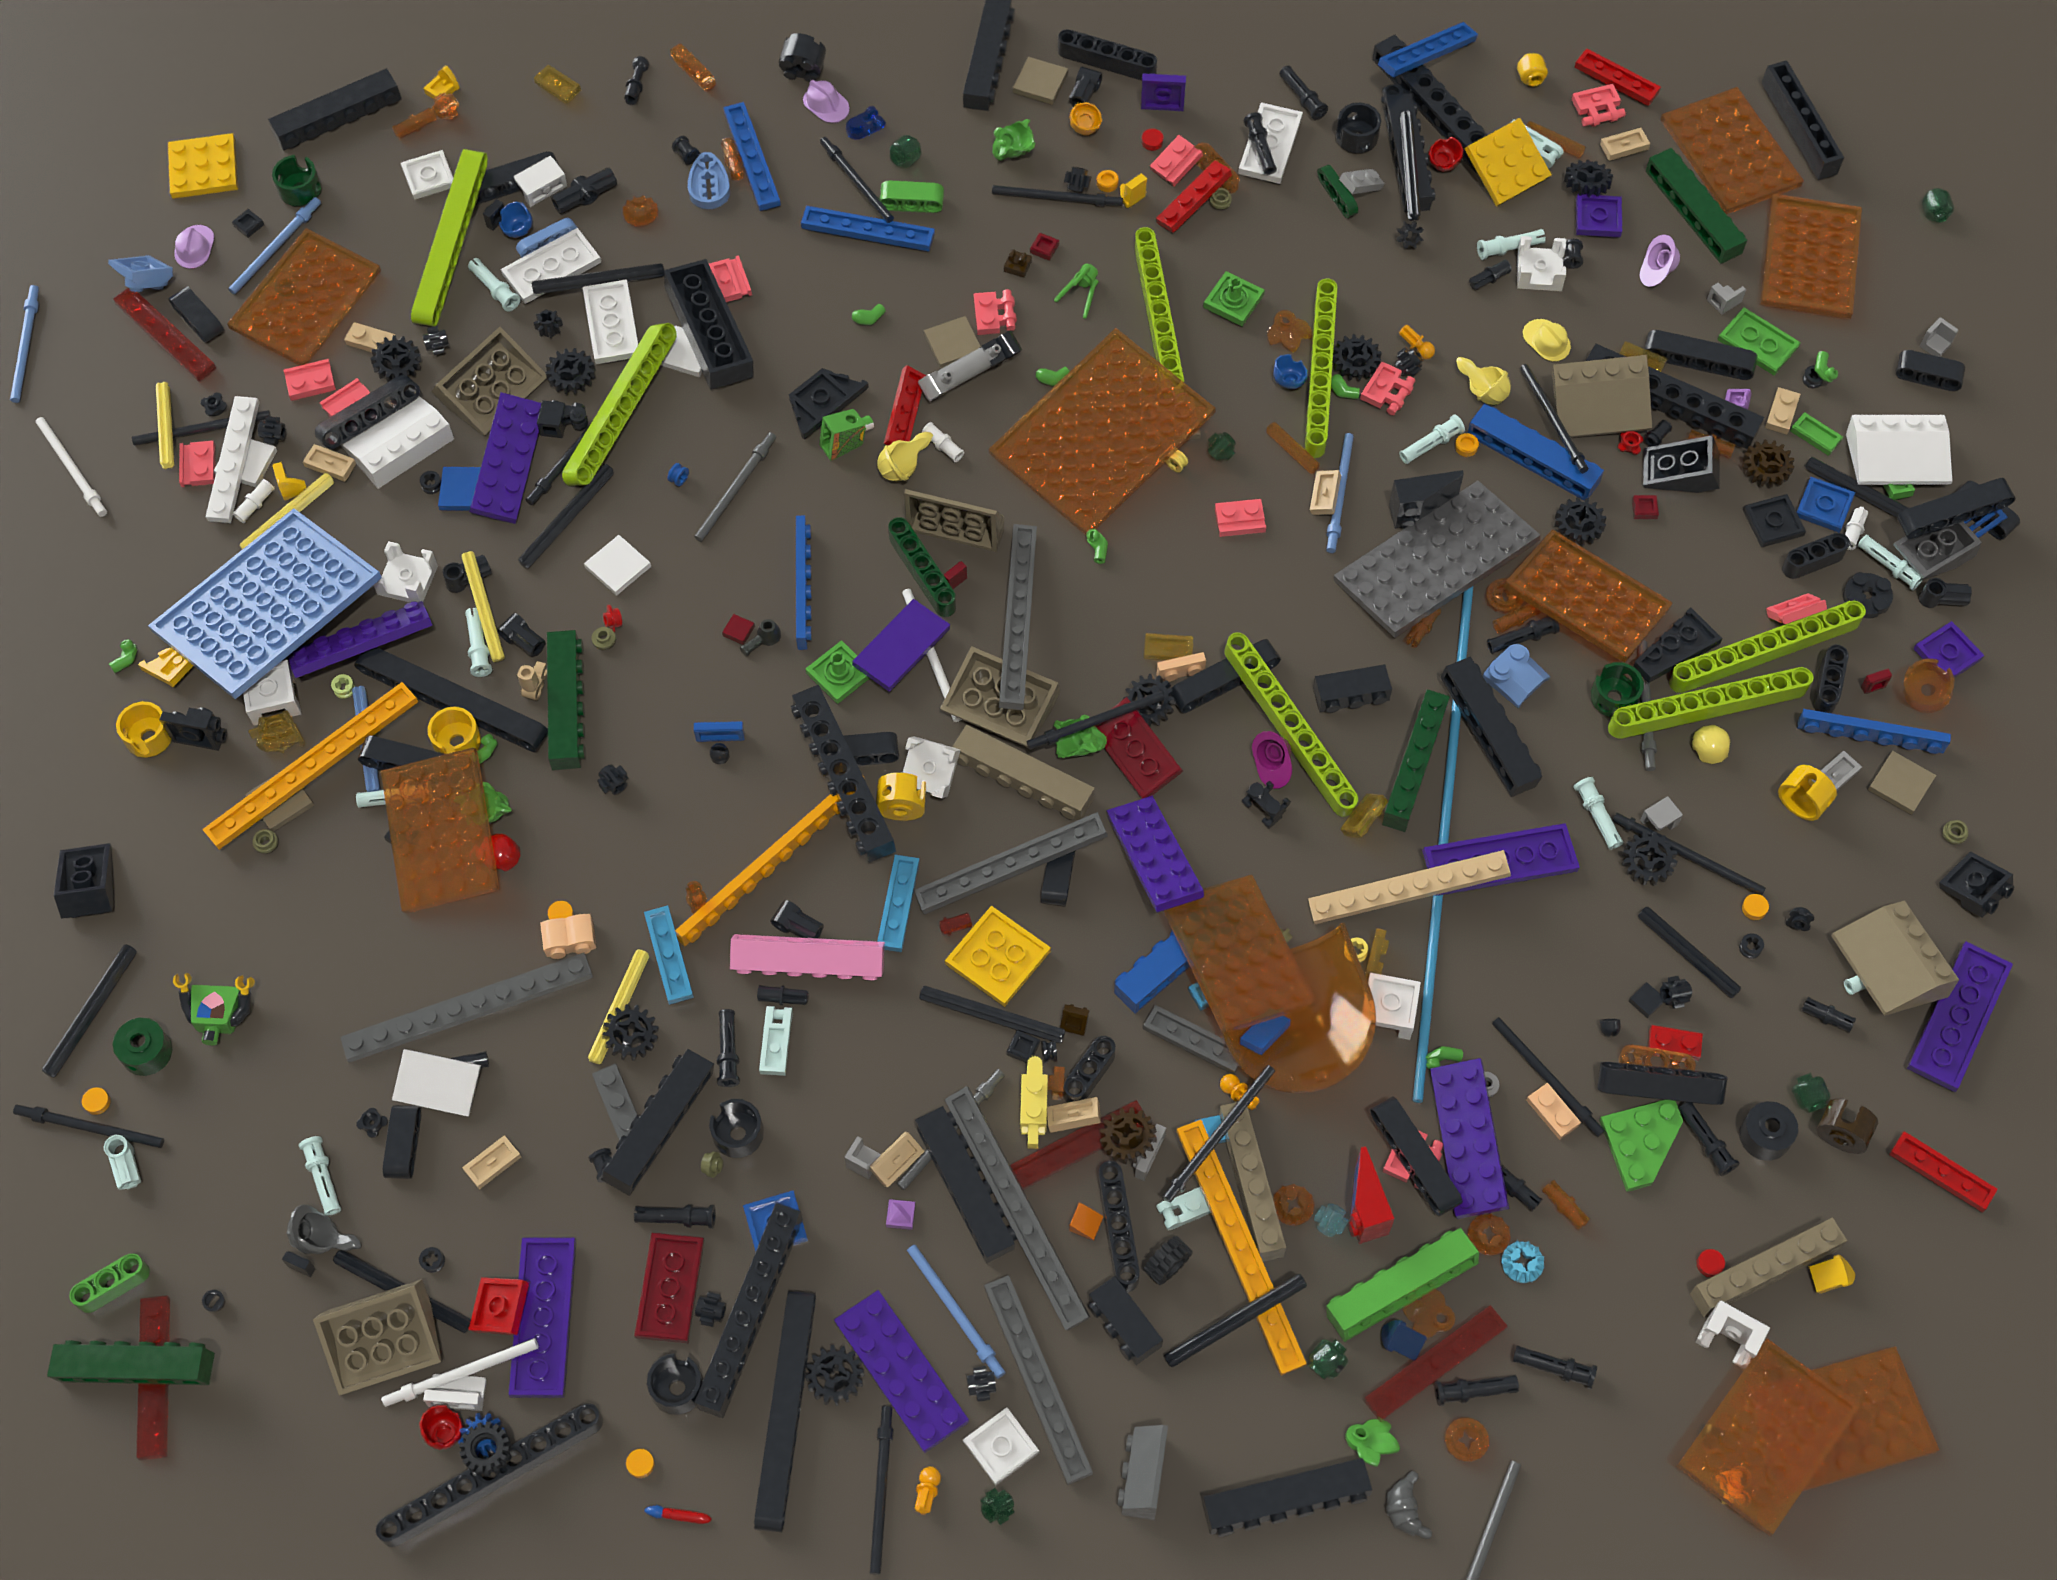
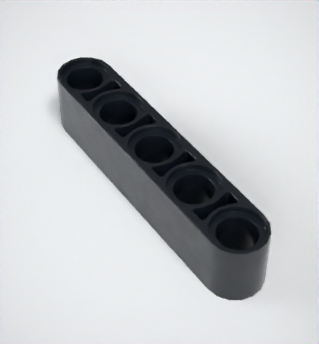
(1106, 54)
(500, 180)
(1702, 354)
(356, 411)
(1956, 508)
(1218, 679)
(387, 754)
(1662, 1083)
(1416, 1156)
(1114, 1214)

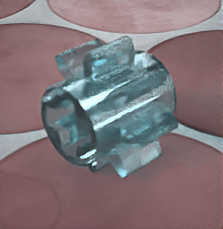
(1331, 1219)

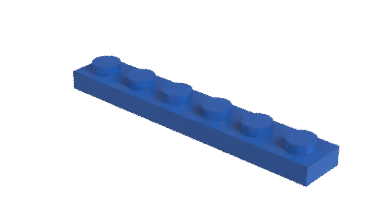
(1427, 49)
(752, 156)
(867, 228)
(803, 591)
(1875, 731)

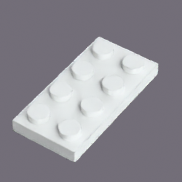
(1282, 129)
(560, 258)
(610, 321)

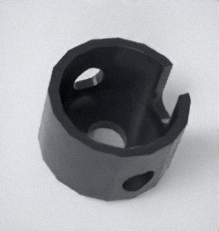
(1366, 122)
(737, 1114)
(1759, 1140)
(667, 1371)

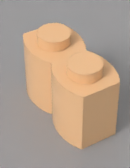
(568, 935)

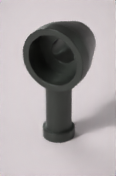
(764, 637)

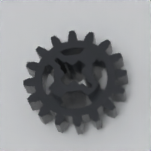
(1588, 178)
(1356, 357)
(395, 358)
(570, 371)
(1591, 525)
(1143, 688)
(1659, 859)
(640, 1034)
(824, 1371)

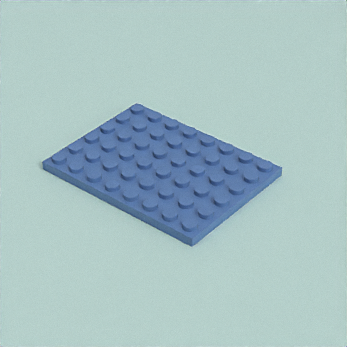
(264, 602)

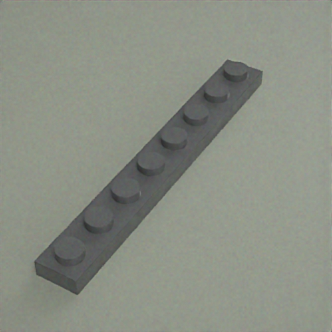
(1010, 863)
(1038, 1380)

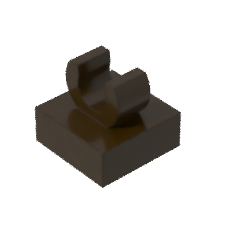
(1017, 263)
(1074, 1019)

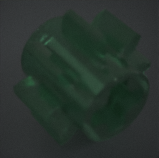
(1221, 446)
(997, 1506)

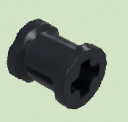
(686, 150)
(1573, 254)
(598, 1158)

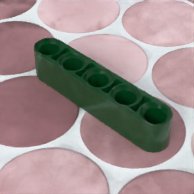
(922, 576)

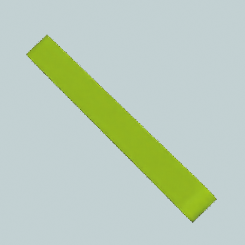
(449, 238)
(1157, 301)
(1321, 368)
(619, 405)
(1759, 654)
(1790, 684)
(1293, 735)

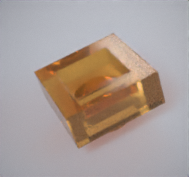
(1056, 1083)

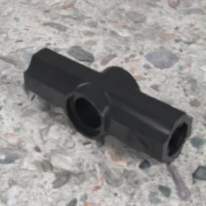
(584, 190)

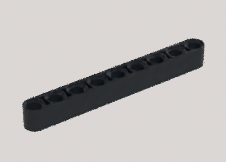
(444, 694)
(785, 1412)
(482, 1487)

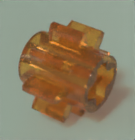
(445, 106)

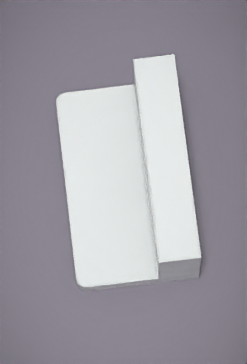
(541, 180)
(462, 1393)

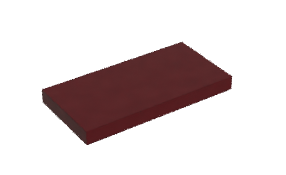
(1139, 752)
(669, 1288)

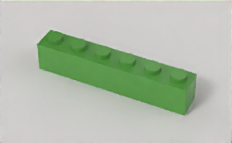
(1402, 1284)

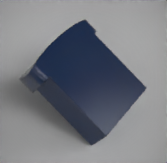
(1402, 1339)

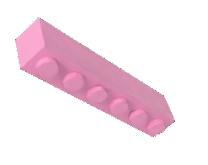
(807, 955)

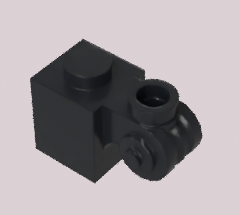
(556, 415)

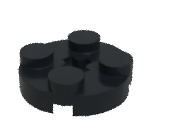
(1871, 583)

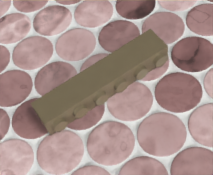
(1024, 773)
(1253, 1186)
(1768, 1266)

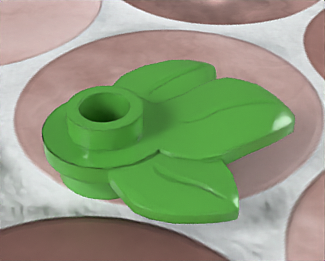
(1374, 1440)

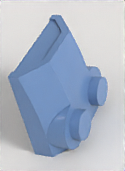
(142, 272)
(1515, 674)

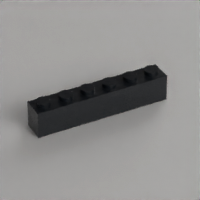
(987, 54)
(1393, 107)
(335, 109)
(1802, 120)
(1491, 726)
(657, 1122)
(965, 1185)
(1286, 1497)

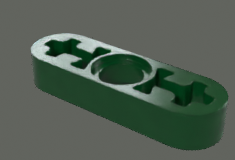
(1337, 191)

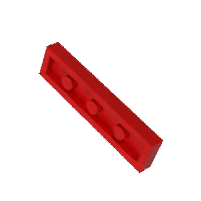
(1620, 77)
(1194, 196)
(904, 406)
(1943, 1171)

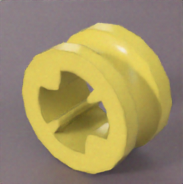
(1177, 461)
(1360, 943)

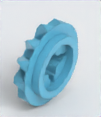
(1516, 1270)

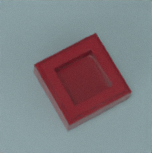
(1044, 246)
(1645, 507)
(956, 574)
(738, 629)
(1876, 681)

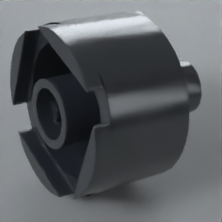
(802, 57)

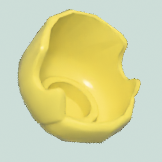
(1711, 744)

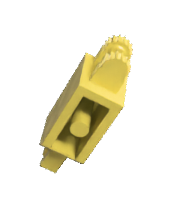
(1034, 1102)

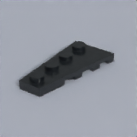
(1684, 641)

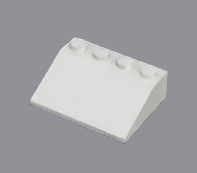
(399, 441)
(1900, 449)

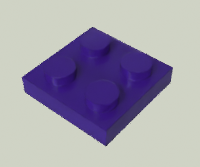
(1163, 92)
(1599, 215)
(1950, 648)

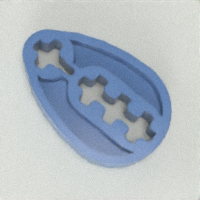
(697, 182)

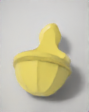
(1487, 383)
(900, 458)

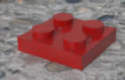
(499, 1306)

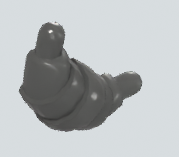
(1403, 1507)

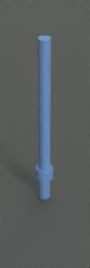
(302, 216)
(30, 308)
(1334, 528)
(985, 1352)

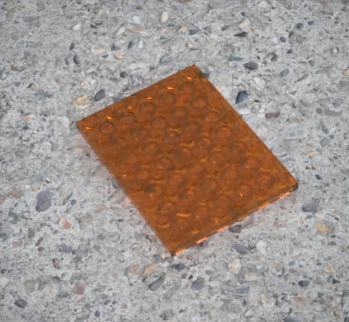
(1102, 431)

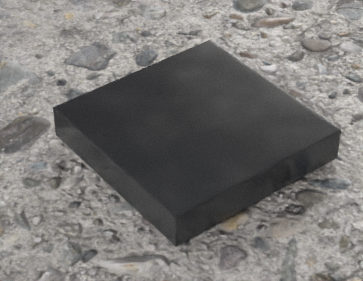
(1774, 520)

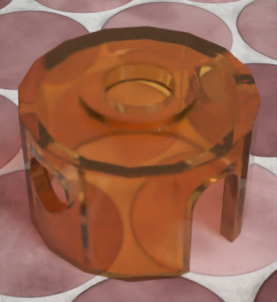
(1928, 672)

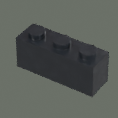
(1352, 688)
(1124, 1321)

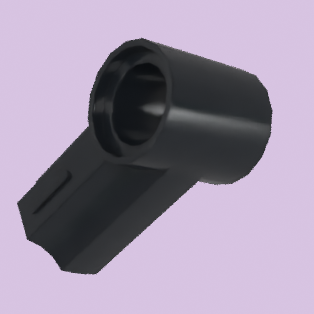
(1086, 83)
(458, 570)
(1939, 592)
(517, 631)
(792, 919)

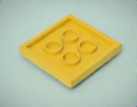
(1508, 161)
(202, 165)
(997, 956)

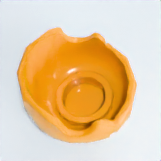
(1085, 118)

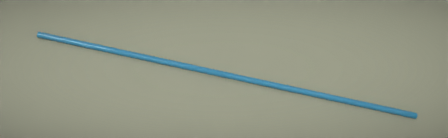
(1443, 839)

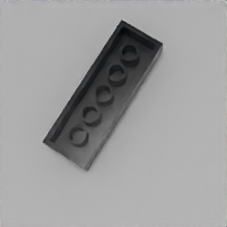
(708, 324)

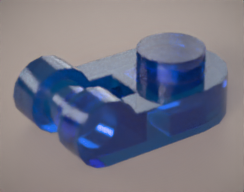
(858, 128)

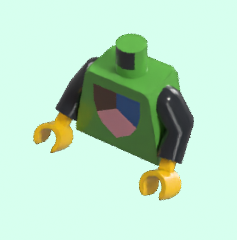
(214, 1007)

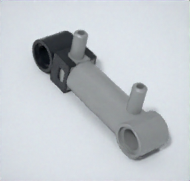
(970, 365)

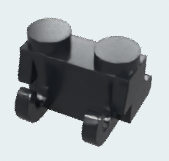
(1266, 802)

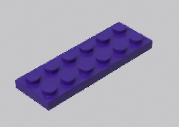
(507, 459)
(360, 638)
(1528, 852)
(1155, 854)
(1960, 1018)
(1469, 1137)
(545, 1316)
(901, 1371)

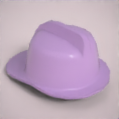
(826, 102)
(193, 246)
(1660, 260)

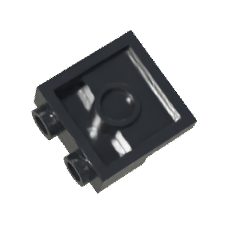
(196, 729)
(1978, 884)

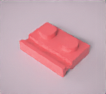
(1176, 160)
(731, 278)
(309, 379)
(344, 397)
(197, 463)
(1240, 517)
(1796, 608)

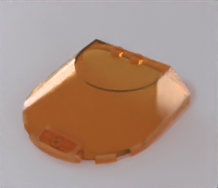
(1325, 1039)

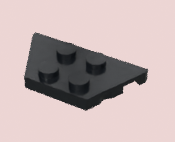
(823, 396)

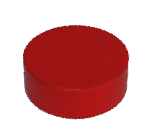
(1152, 139)
(1710, 1263)

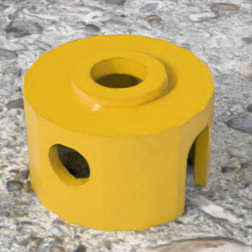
(136, 721)
(452, 723)
(1803, 796)
(903, 801)

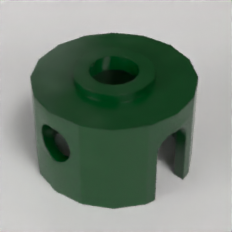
(296, 184)
(1613, 680)
(150, 1056)

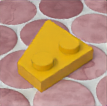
(167, 667)

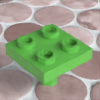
(1234, 298)
(836, 673)

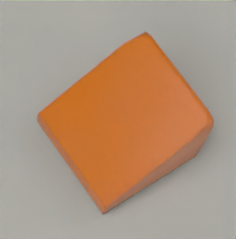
(1085, 1222)

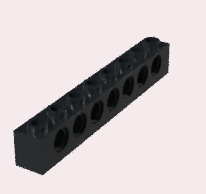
(1433, 100)
(1678, 398)
(878, 843)
(749, 1311)

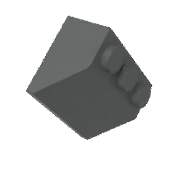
(1143, 1471)

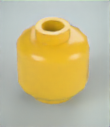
(1532, 69)

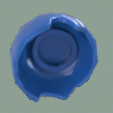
(515, 220)
(1289, 372)

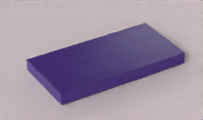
(901, 645)

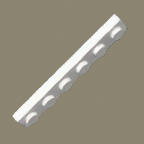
(232, 459)

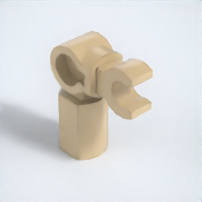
(532, 680)

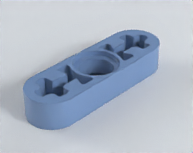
(536, 240)

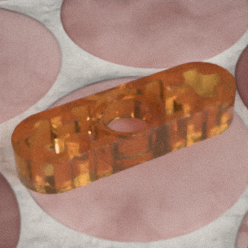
(693, 67)
(1211, 156)
(1640, 1051)

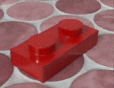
(1676, 1040)

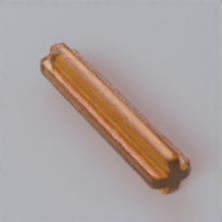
(1568, 145)
(1293, 447)

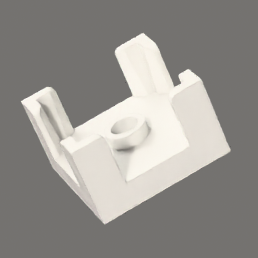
(1540, 267)
(406, 575)
(272, 693)
(932, 764)
(1395, 1002)
(1736, 1326)

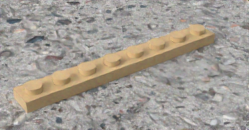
(1409, 887)

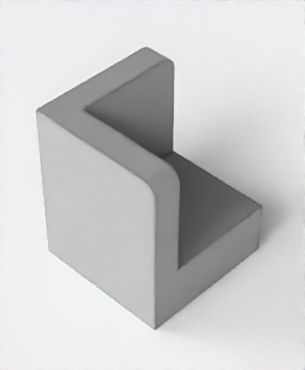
(1725, 297)
(1939, 337)
(1662, 814)
(860, 1158)

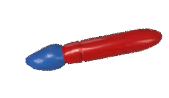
(676, 1514)

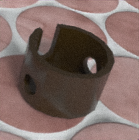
(1844, 1134)

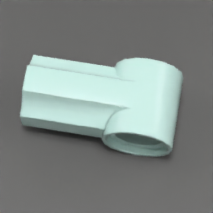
(122, 1164)

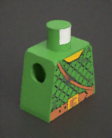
(843, 432)

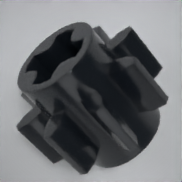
(1077, 179)
(1415, 234)
(548, 323)
(435, 340)
(1409, 361)
(271, 430)
(612, 779)
(1676, 992)
(710, 1309)
(981, 1383)

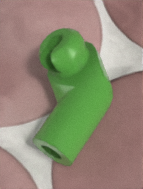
(868, 317)
(1827, 374)
(1051, 377)
(1341, 388)
(1099, 544)
(127, 656)
(489, 746)
(1442, 1053)

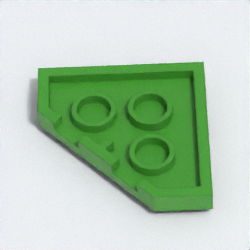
(1641, 1140)

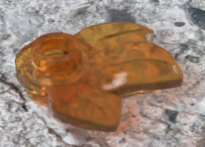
(1288, 333)
(1425, 1314)

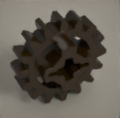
(1768, 463)
(1130, 1137)

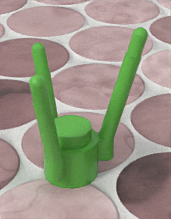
(1084, 278)

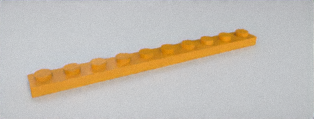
(310, 766)
(761, 867)
(1241, 1248)

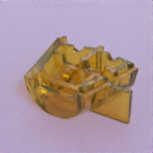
(276, 733)

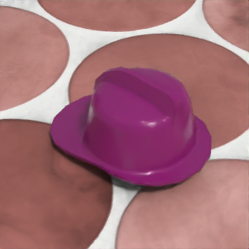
(1272, 758)

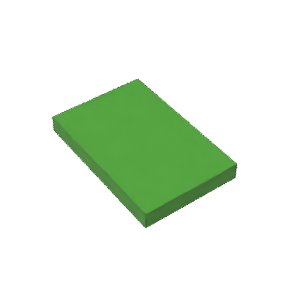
(1758, 335)

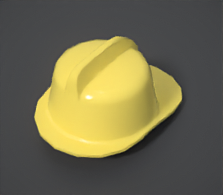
(1547, 339)

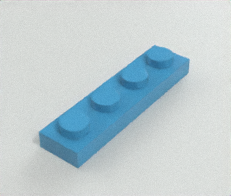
(898, 902)
(668, 955)

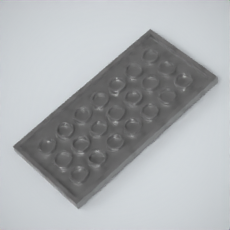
(1436, 558)

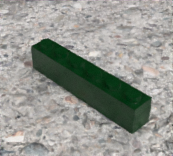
(1696, 205)
(564, 700)
(1415, 760)
(131, 1364)

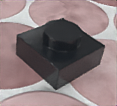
(492, 214)

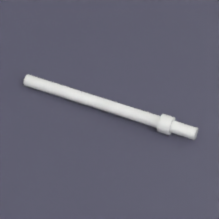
(90, 495)
(411, 1391)

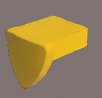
(443, 82)
(1133, 190)
(288, 486)
(1832, 1274)

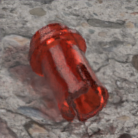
(955, 924)

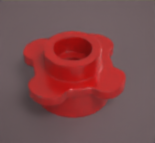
(1632, 437)
(612, 618)

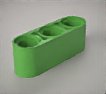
(912, 196)
(96, 1283)

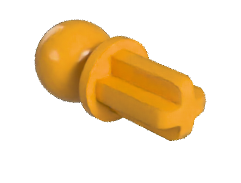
(1426, 349)
(1231, 1085)
(927, 1489)

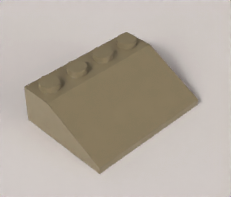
(491, 368)
(1603, 396)
(954, 520)
(977, 694)
(1896, 959)
(379, 1337)

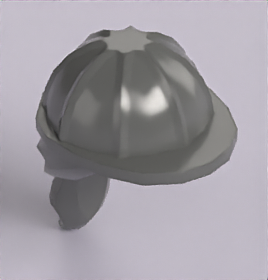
(316, 1232)

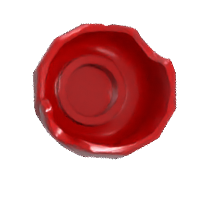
(1445, 154)
(505, 851)
(440, 1427)

